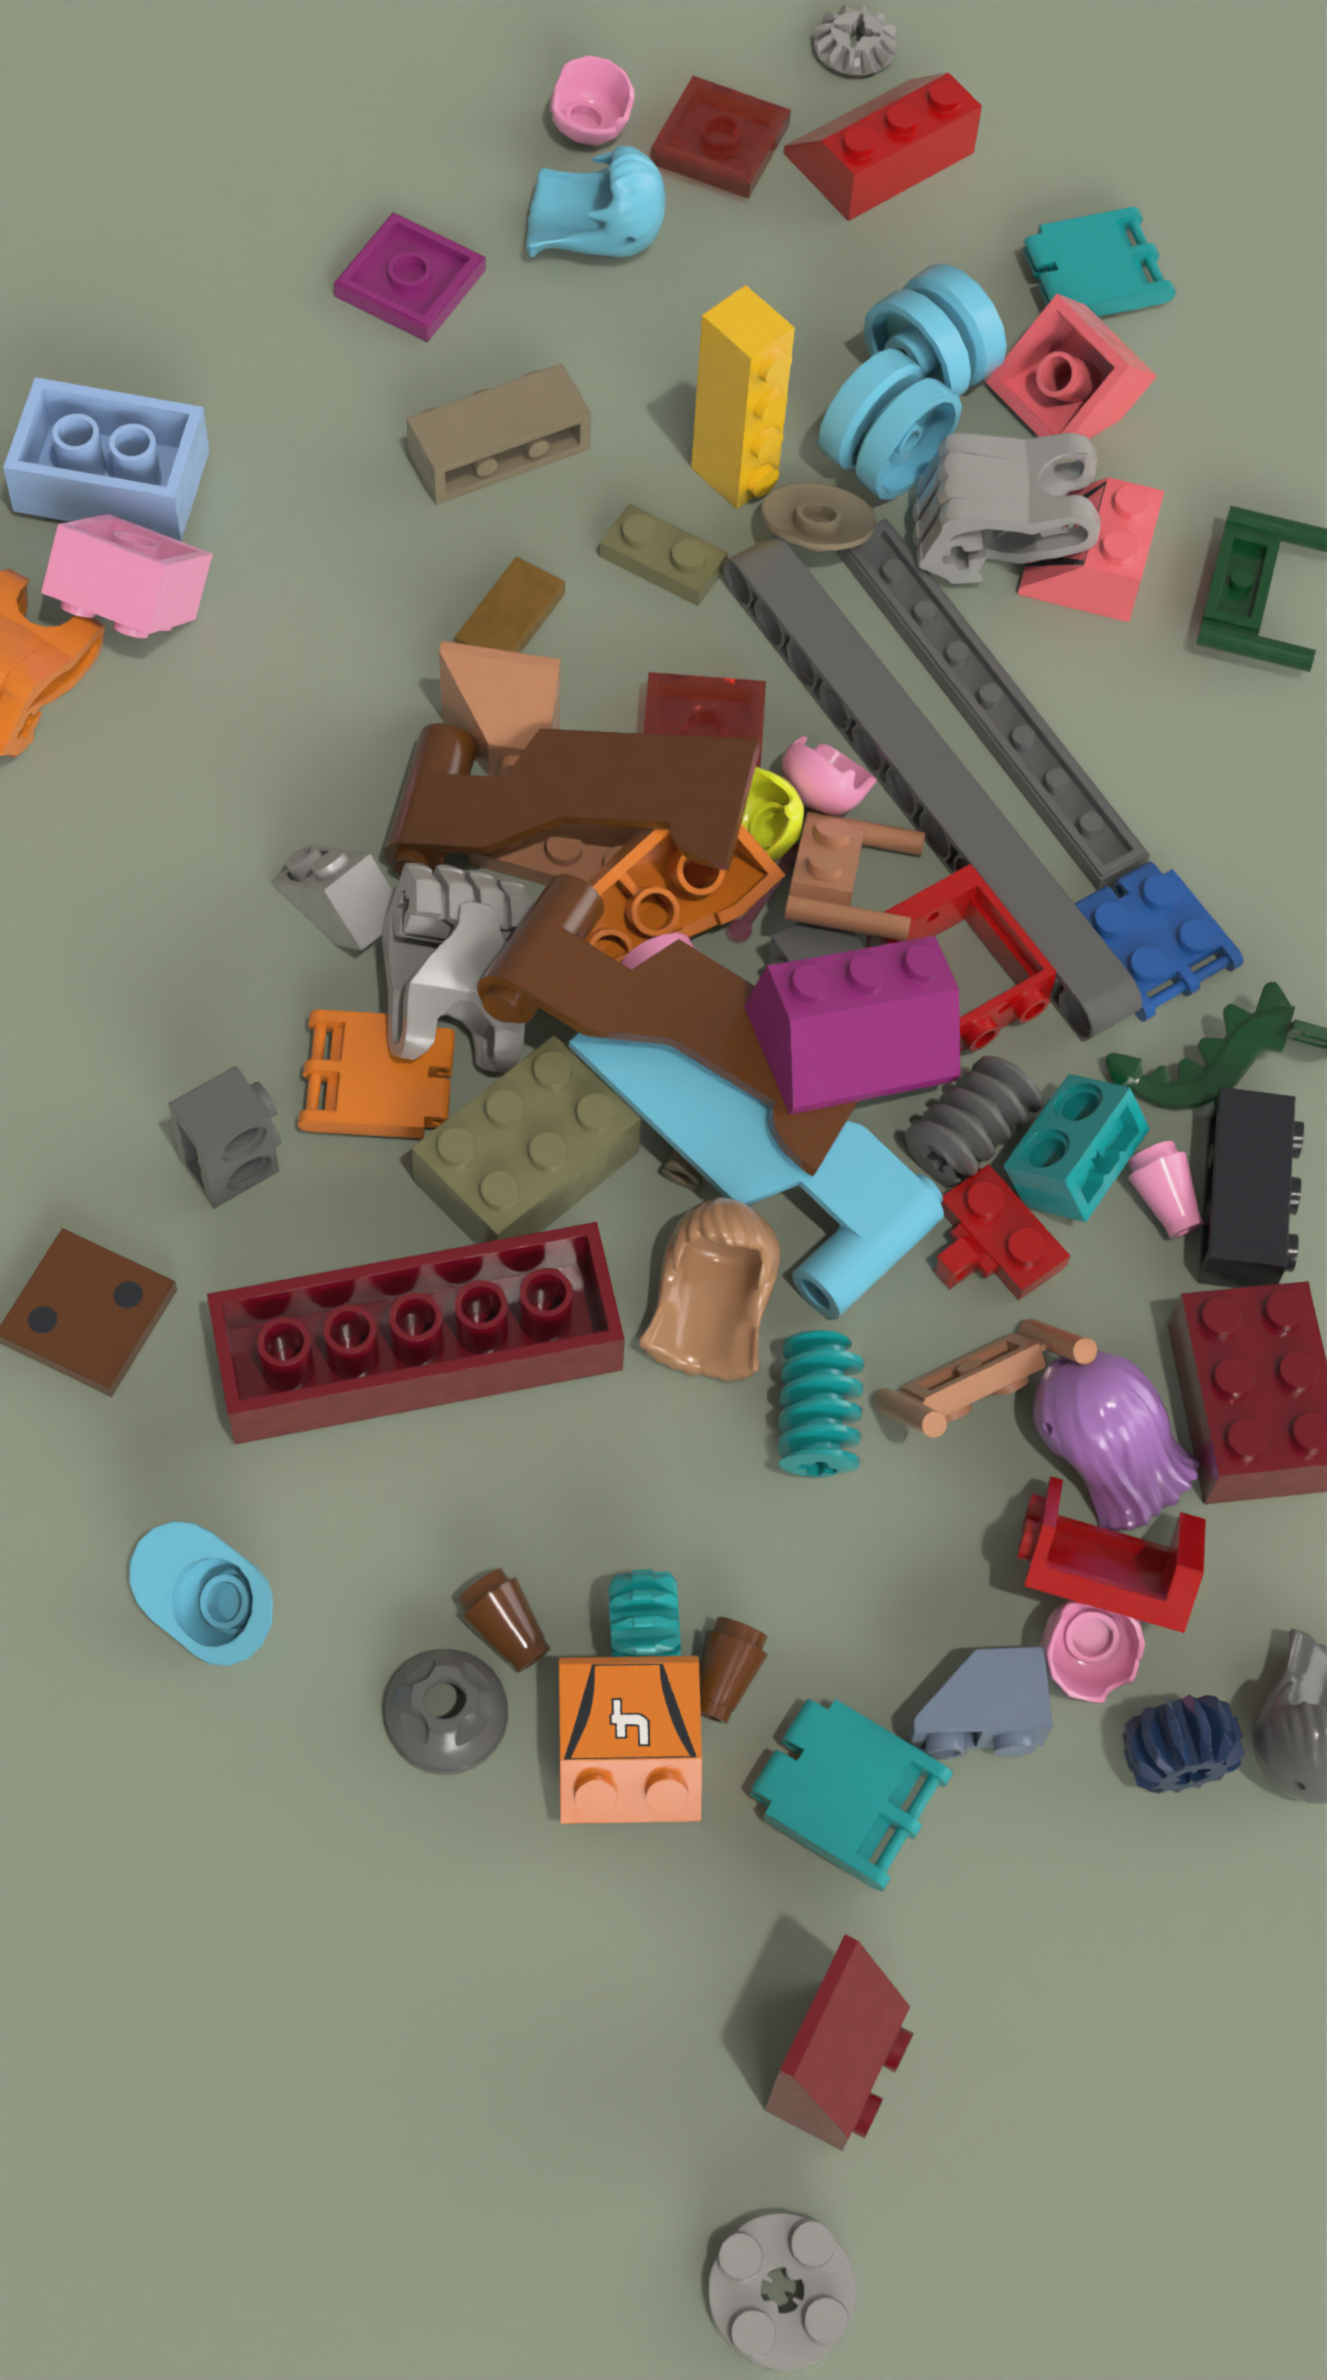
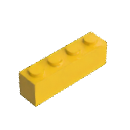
(741, 396)

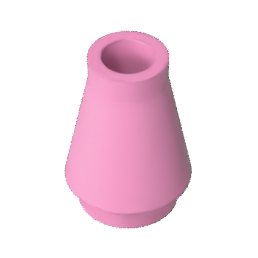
(1167, 1187)

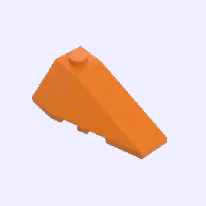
(659, 891)

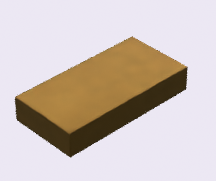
(513, 608)

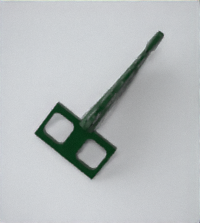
(1225, 1058)

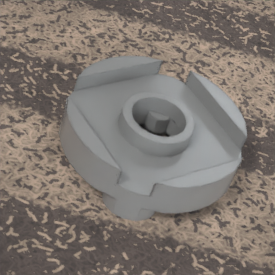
(755, 2326)

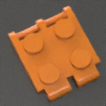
(367, 1085)

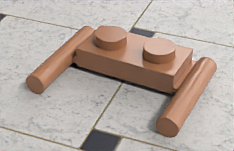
(828, 870)
(993, 1369)

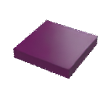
(409, 277)

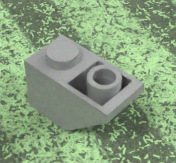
(337, 893)

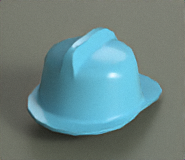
(202, 1592)

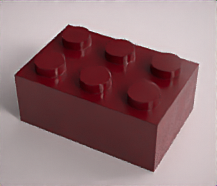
(1253, 1390)

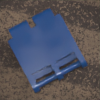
(1159, 933)

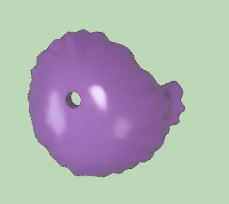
(1115, 1436)

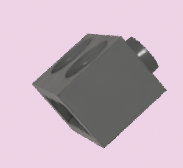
(226, 1135)

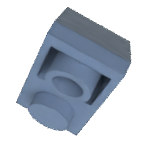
(989, 1702)

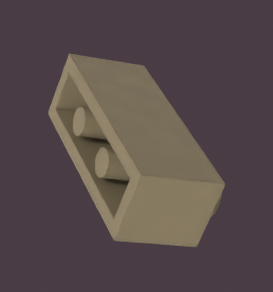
(498, 433)

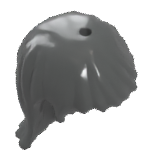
(1293, 1724)

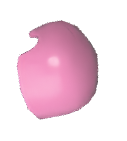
(591, 100)
(825, 777)
(1091, 1650)

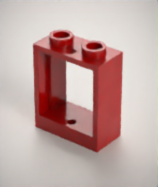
(969, 898)

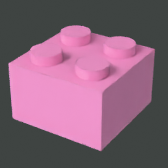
(125, 575)

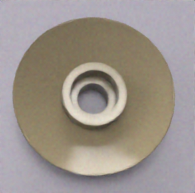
(818, 516)

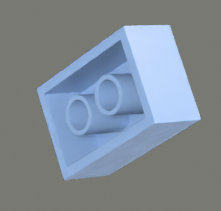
(106, 453)

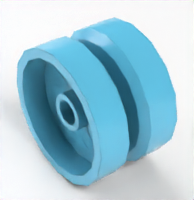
(942, 325)
(888, 423)

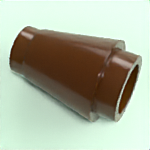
(504, 1619)
(727, 1666)

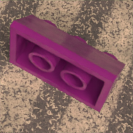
(858, 1023)

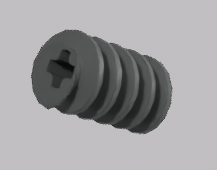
(972, 1118)

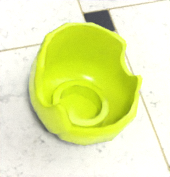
(773, 813)

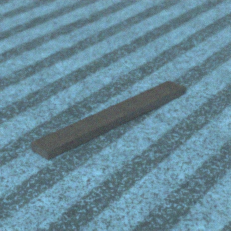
(995, 708)

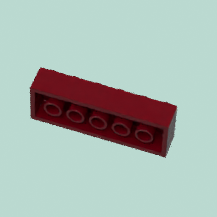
(416, 1332)

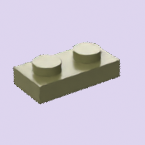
(663, 554)

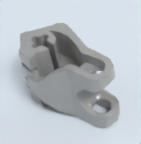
(1003, 503)
(436, 950)

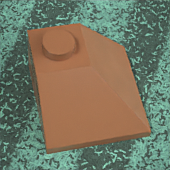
(498, 699)

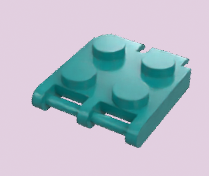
(1096, 262)
(847, 1789)

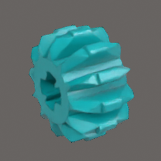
(644, 1614)

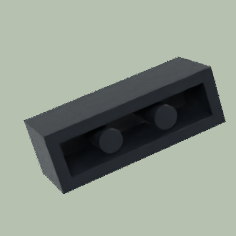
(1249, 1189)

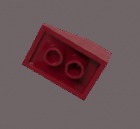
(841, 2050)

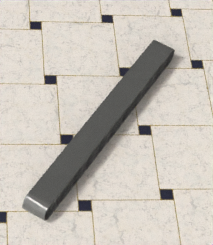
(927, 778)

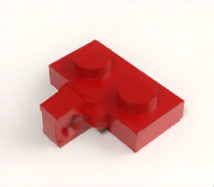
(996, 1237)

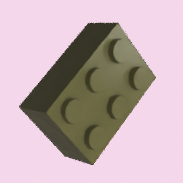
(527, 1146)

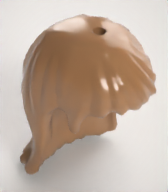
(714, 1291)

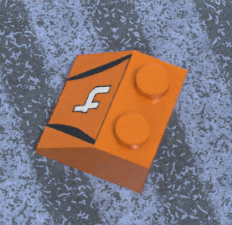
(630, 1739)

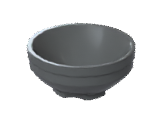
(451, 1743)

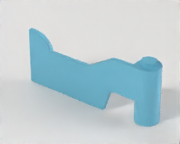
(730, 1143)

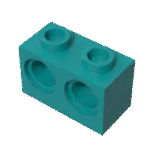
(1077, 1147)

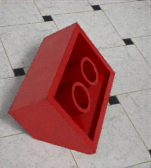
(889, 143)

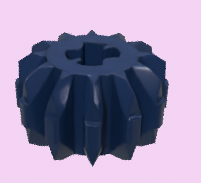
(1183, 1744)

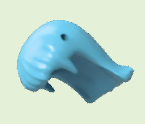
(598, 211)

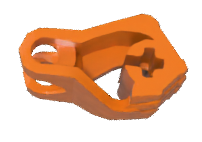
(37, 662)

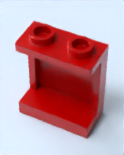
(1112, 1567)

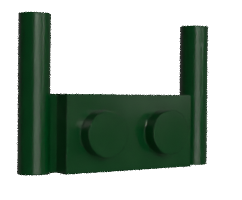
(1243, 583)

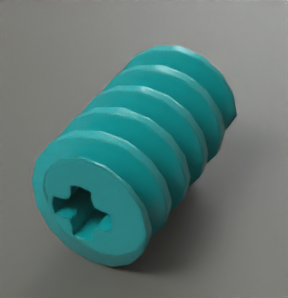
(817, 1406)

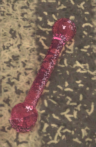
(741, 929)

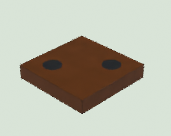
(86, 1312)

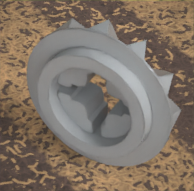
(870, 54)

